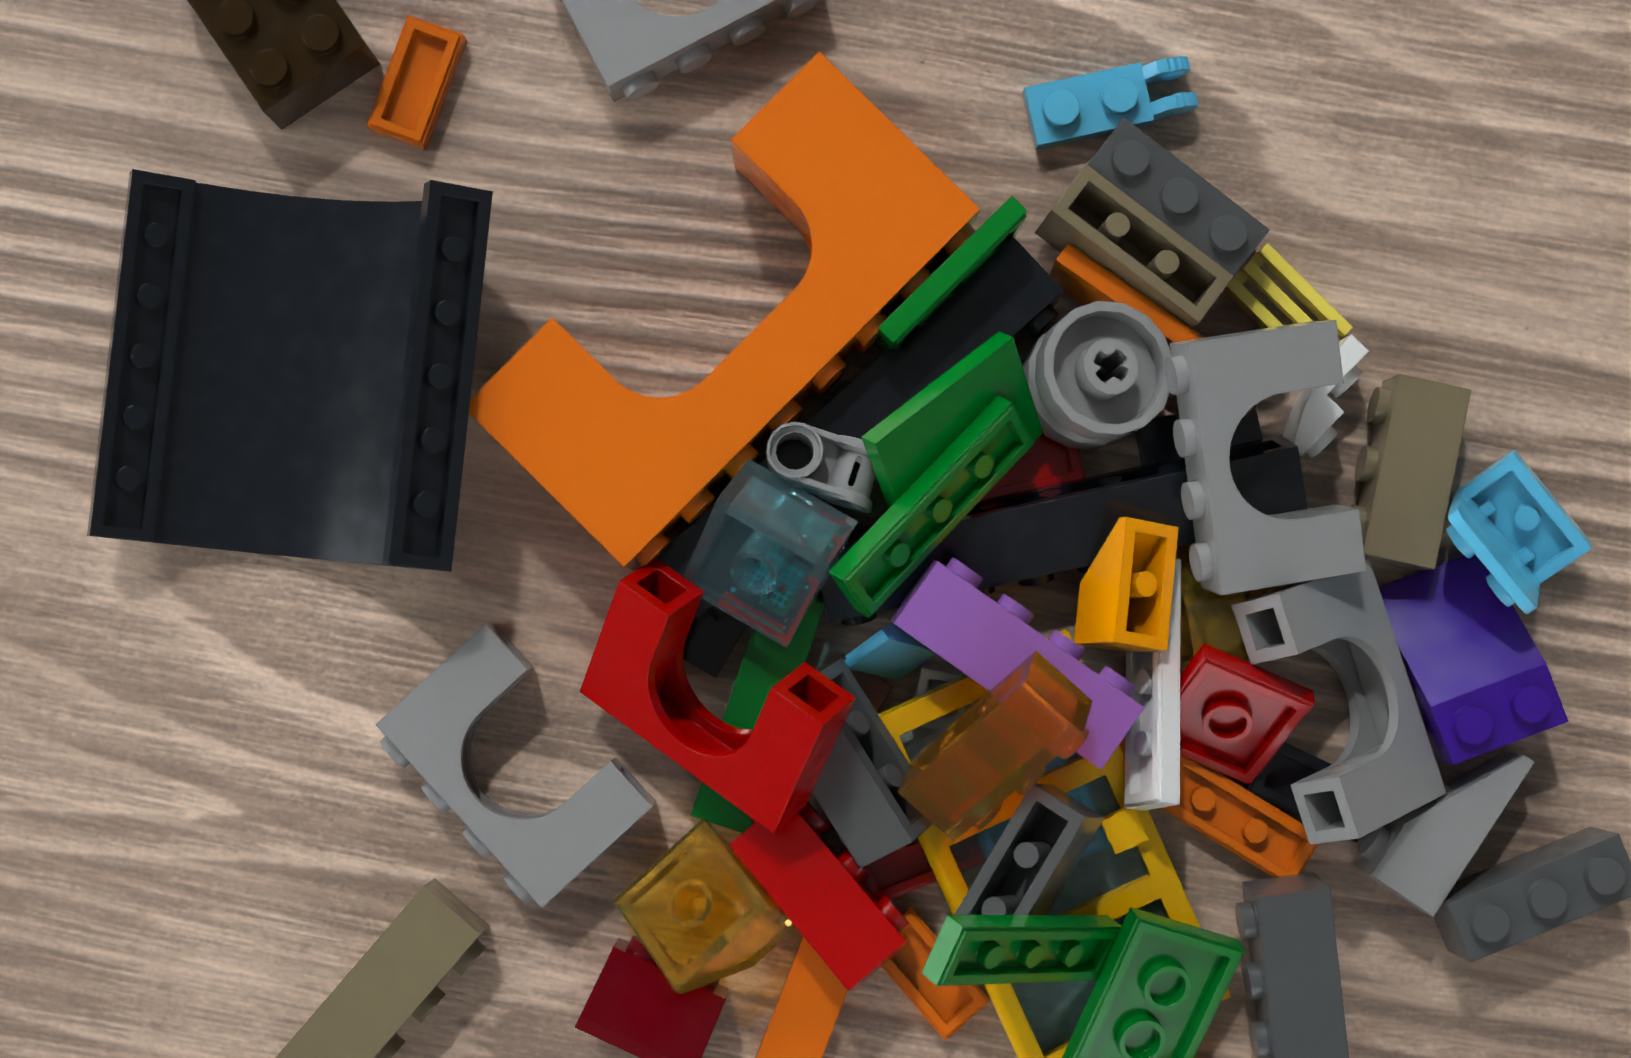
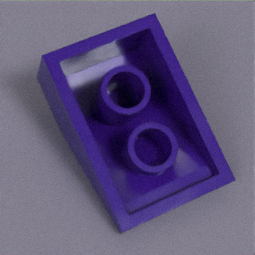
(1469, 661)

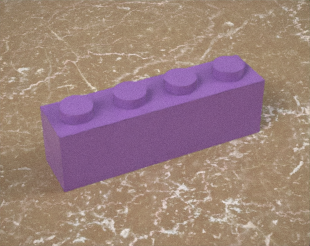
(994, 638)

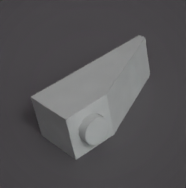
(1432, 845)

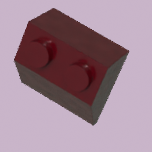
(643, 1013)

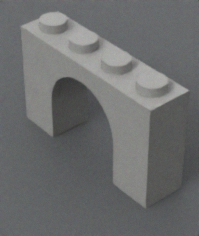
(640, 46)
(1215, 387)
(435, 736)
(1388, 754)

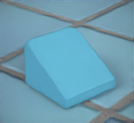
(888, 654)

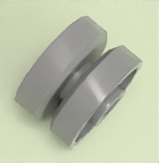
(1097, 375)

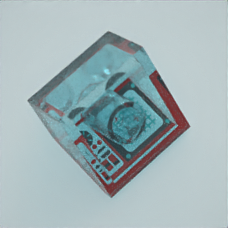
(767, 551)

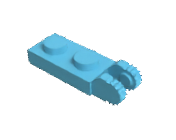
(1098, 101)

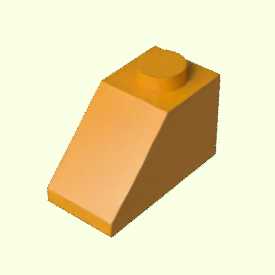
(1129, 589)

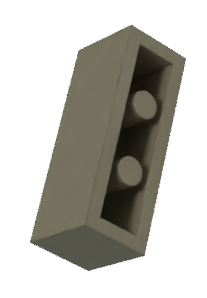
(1134, 246)
(1409, 469)

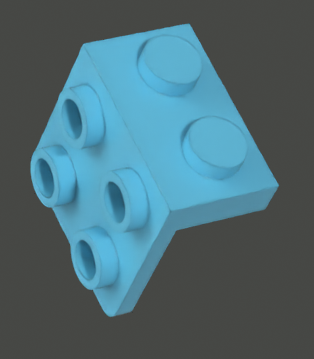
(1514, 530)

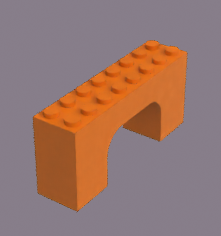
(874, 232)

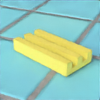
(1292, 281)

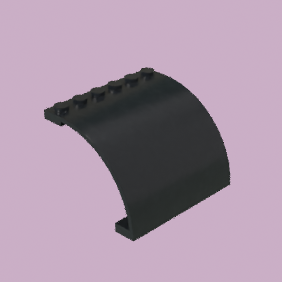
(291, 372)

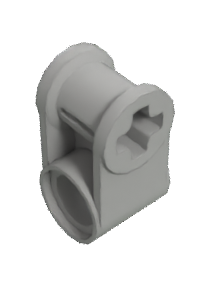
(829, 467)

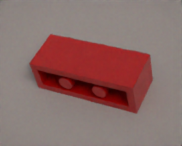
(824, 895)

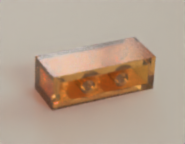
(997, 747)

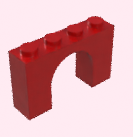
(644, 685)

